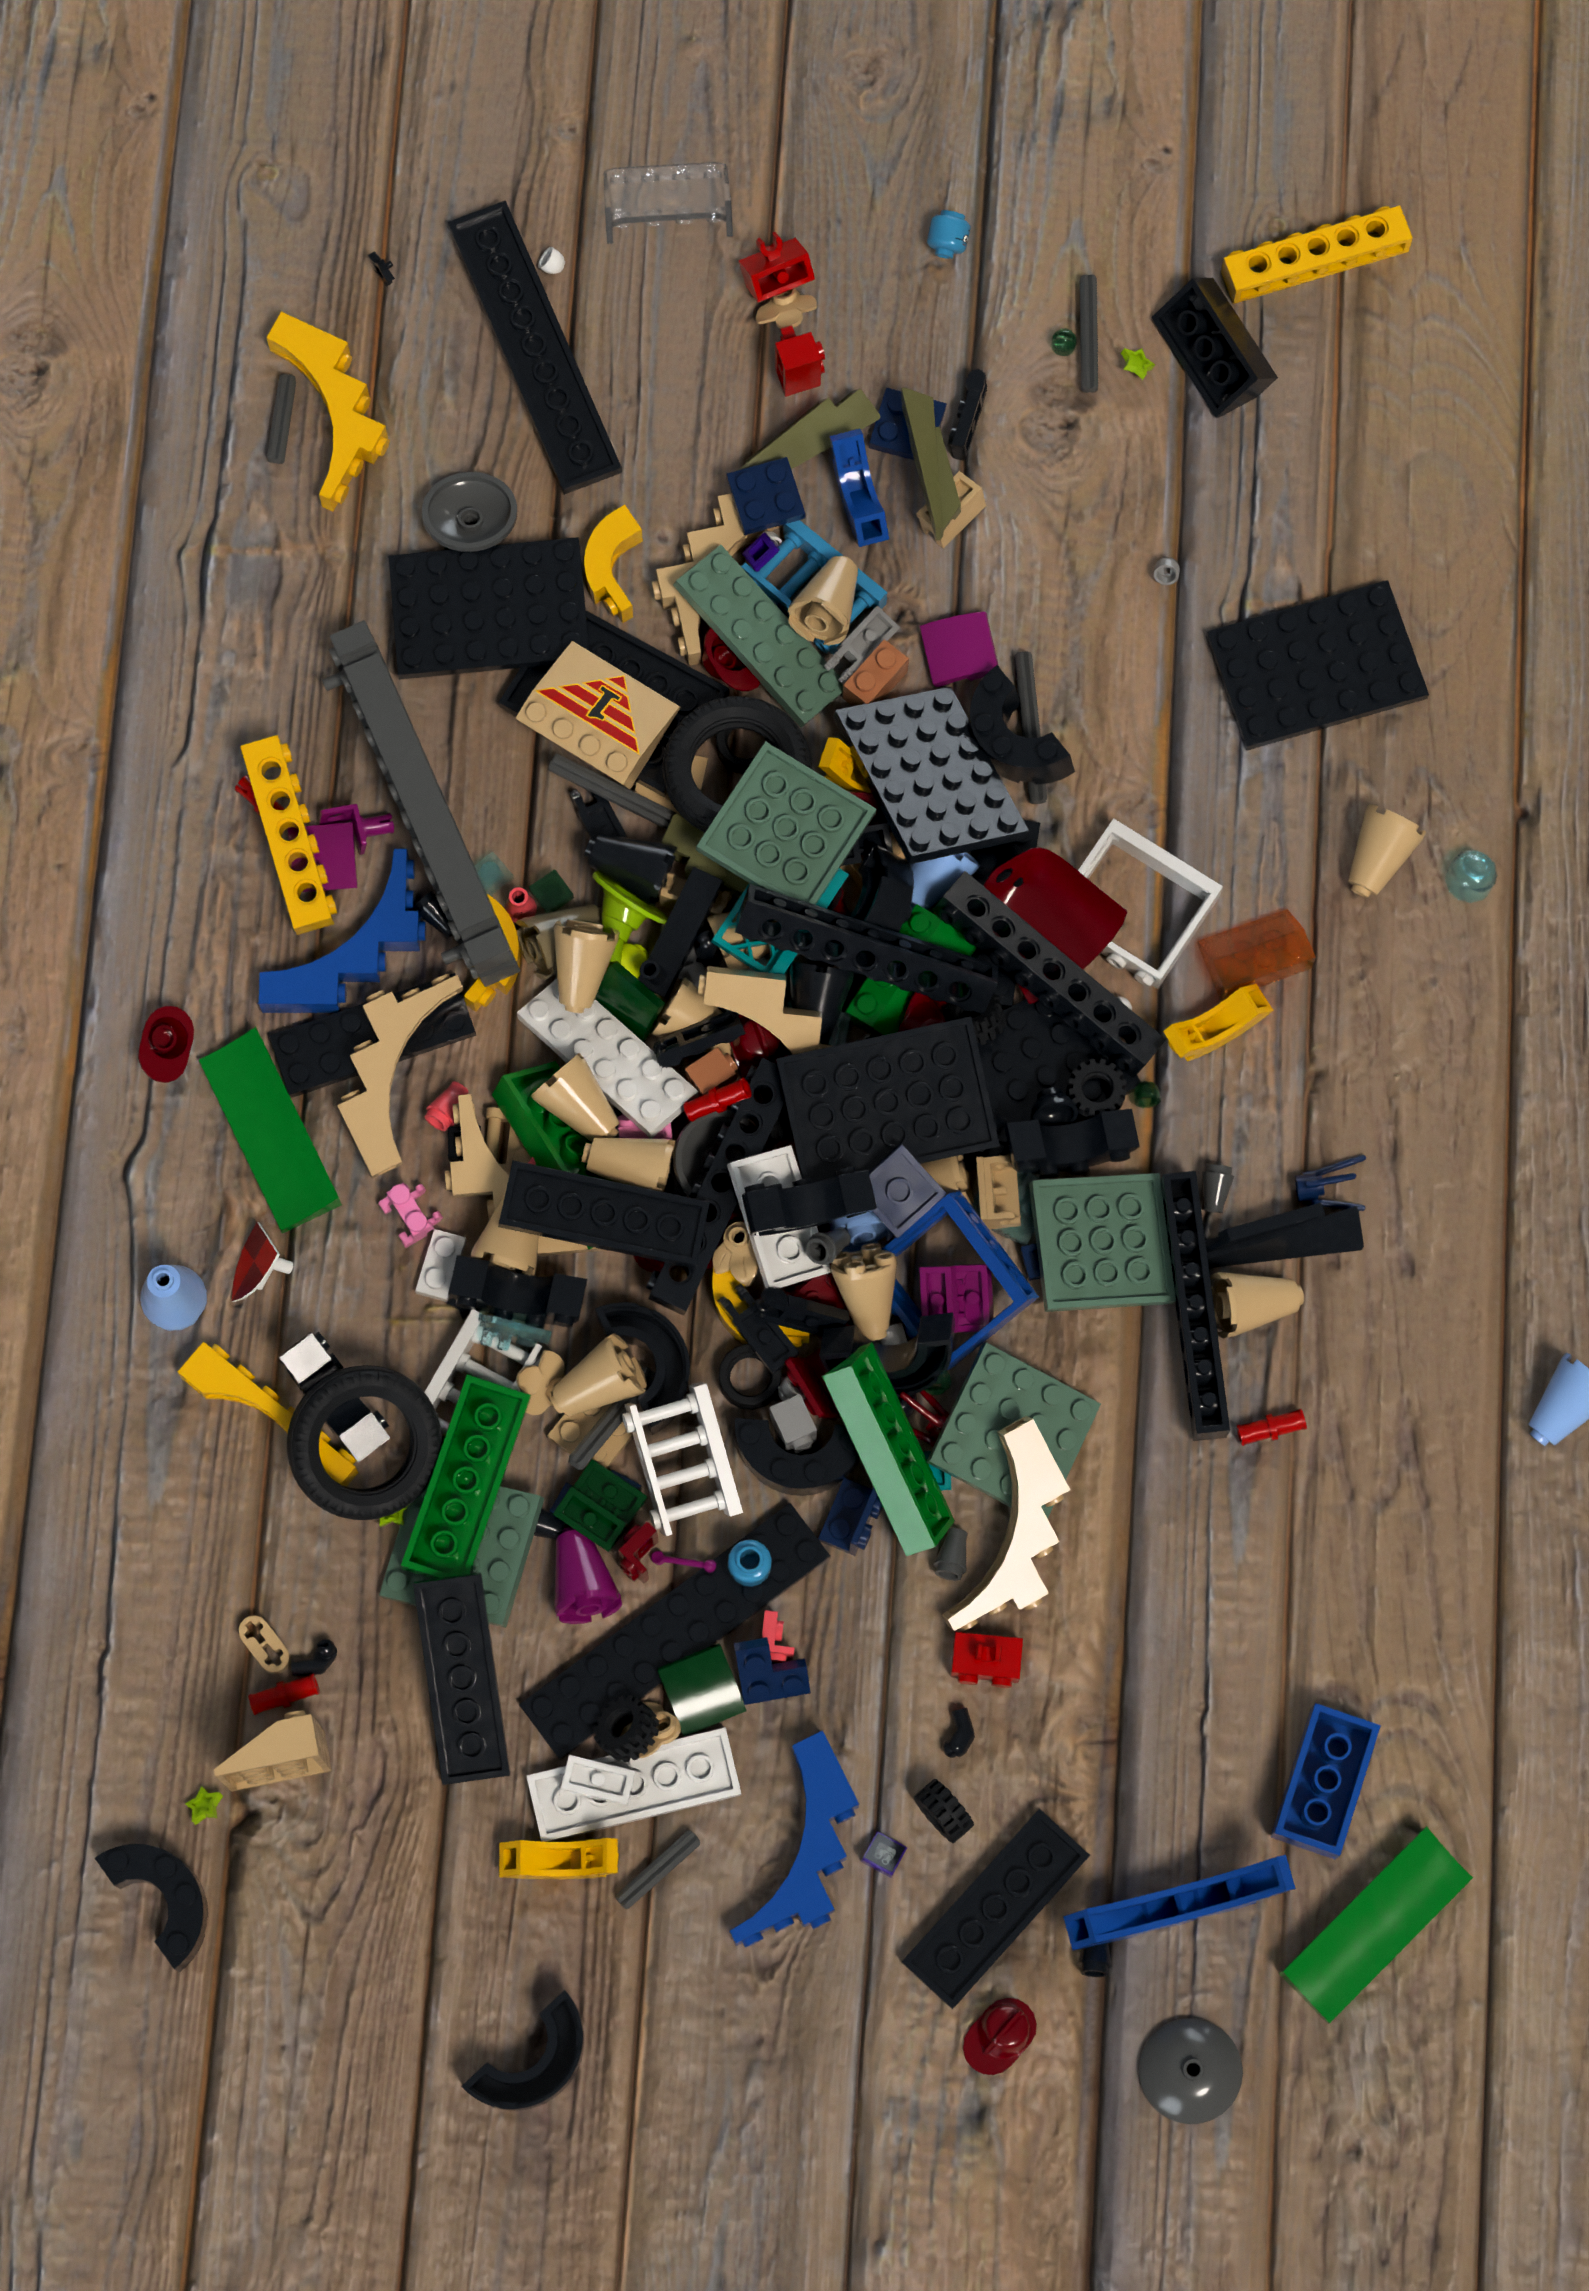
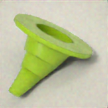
(623, 912)

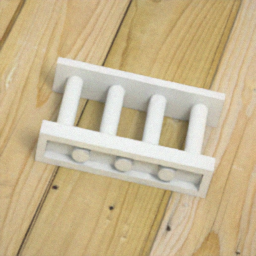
(459, 1360)
(715, 1466)

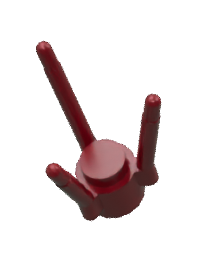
(936, 1422)

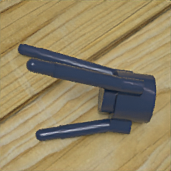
(1311, 1184)

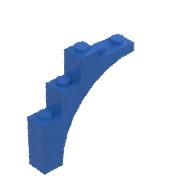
(318, 984)
(802, 1893)
(1179, 1904)

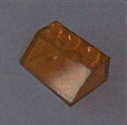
(1257, 953)

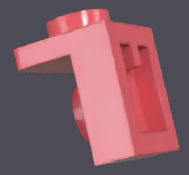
(773, 1631)

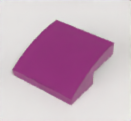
(959, 648)
(336, 854)
(959, 1290)

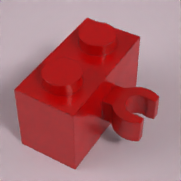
(776, 268)
(798, 361)
(986, 1658)

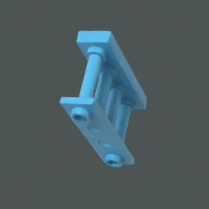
(819, 552)

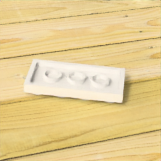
(783, 1255)

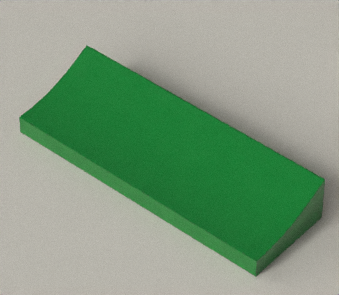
(270, 1131)
(540, 1132)
(889, 1450)
(466, 1479)
(1376, 1925)

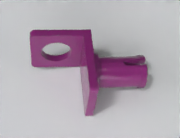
(362, 826)

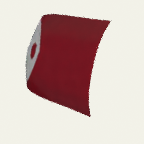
(1058, 905)

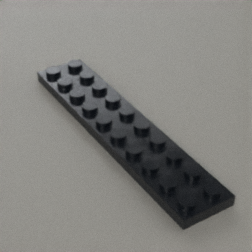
(535, 347)
(674, 1627)

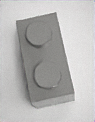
(793, 1425)

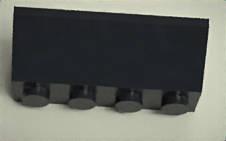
(1214, 346)

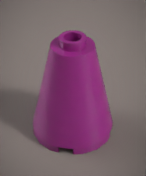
(582, 1580)

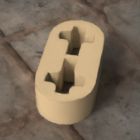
(271, 1640)

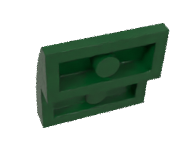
(629, 1000)
(600, 1505)
(701, 1689)

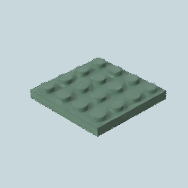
(786, 827)
(1102, 1242)
(996, 1395)
(499, 1556)

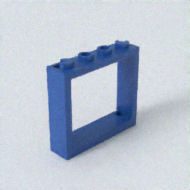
(988, 1249)

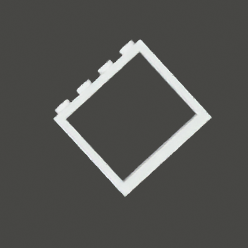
(1171, 868)

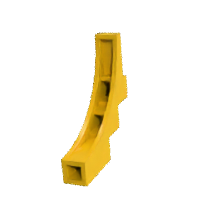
(324, 362)

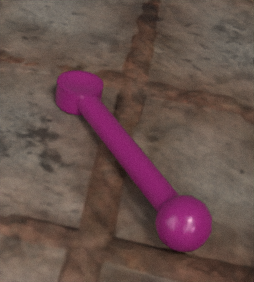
(659, 1558)

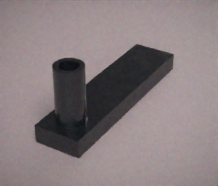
(680, 932)

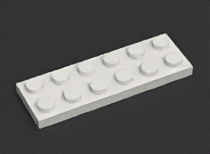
(616, 1056)
(672, 1779)

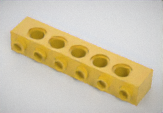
(1335, 258)
(258, 758)

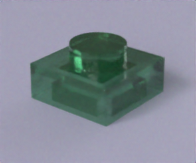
(551, 892)

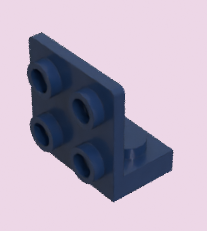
(849, 1517)

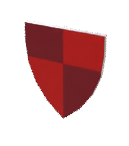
(256, 1264)

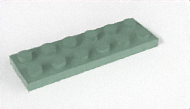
(760, 635)

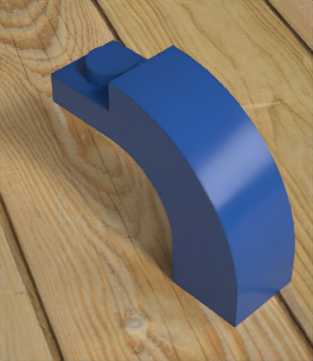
(857, 489)

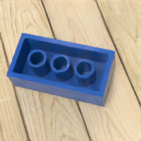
(1325, 1781)

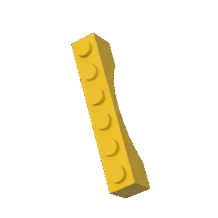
(218, 1379)

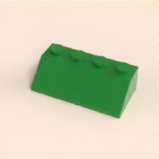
(881, 1005)

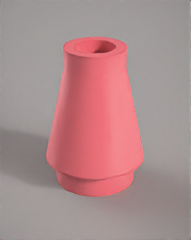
(520, 910)
(440, 1111)

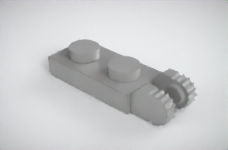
(863, 641)

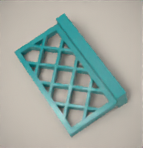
(780, 959)

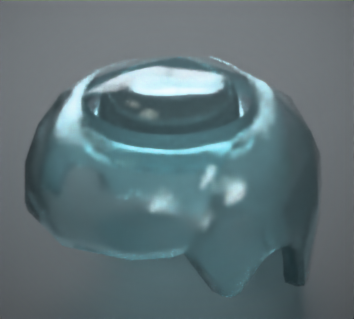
(1471, 876)

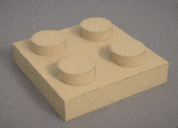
(572, 1430)

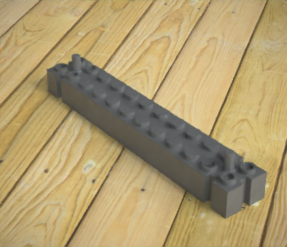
(421, 806)

